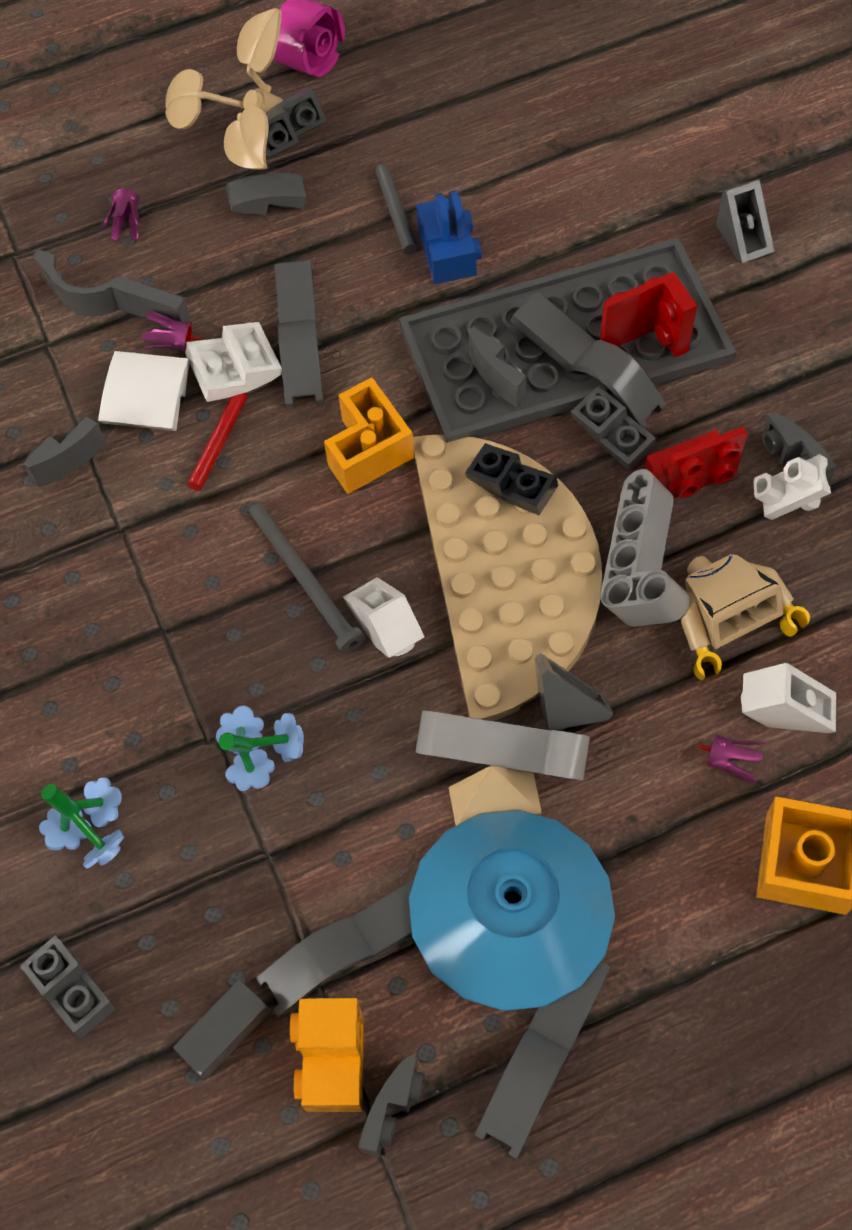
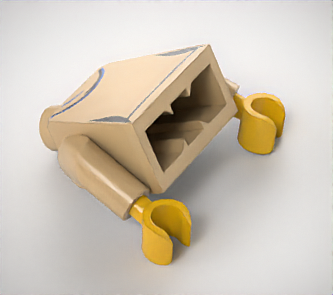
(731, 601)

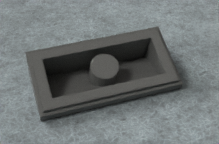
(222, 1029)

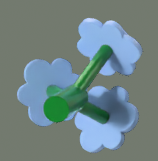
(242, 734)
(67, 827)

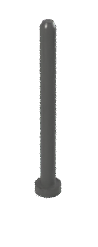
(348, 638)

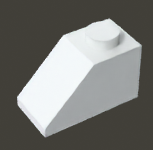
(385, 617)
(788, 700)

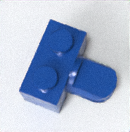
(447, 238)

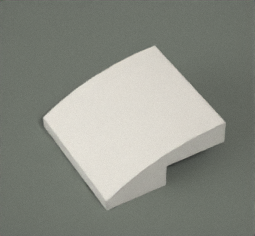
(234, 362)
(144, 390)

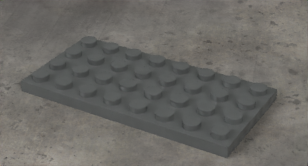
(471, 408)

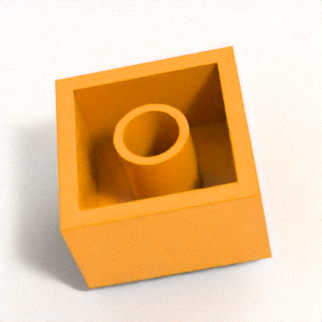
(807, 856)

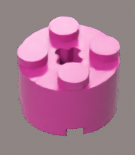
(309, 36)

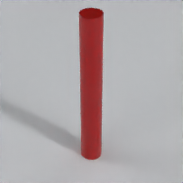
(216, 441)

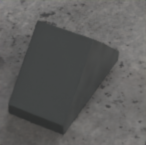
(745, 222)
(566, 698)

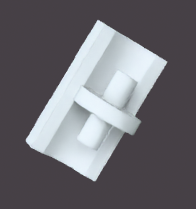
(798, 486)

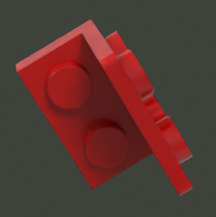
(656, 306)
(698, 462)

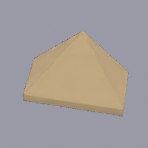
(494, 791)

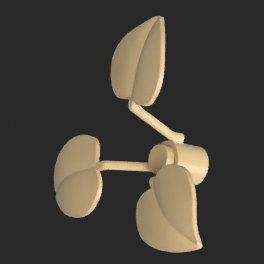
(247, 137)

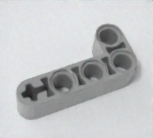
(633, 576)
(503, 745)

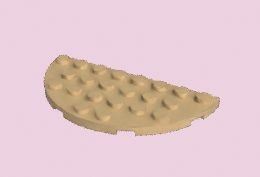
(507, 576)

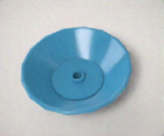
(503, 950)

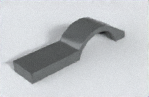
(112, 296)
(298, 332)
(580, 352)
(338, 948)
(538, 1064)

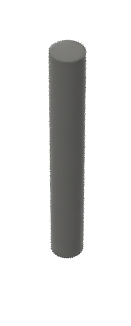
(396, 209)

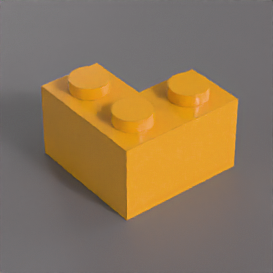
(374, 439)
(331, 1043)

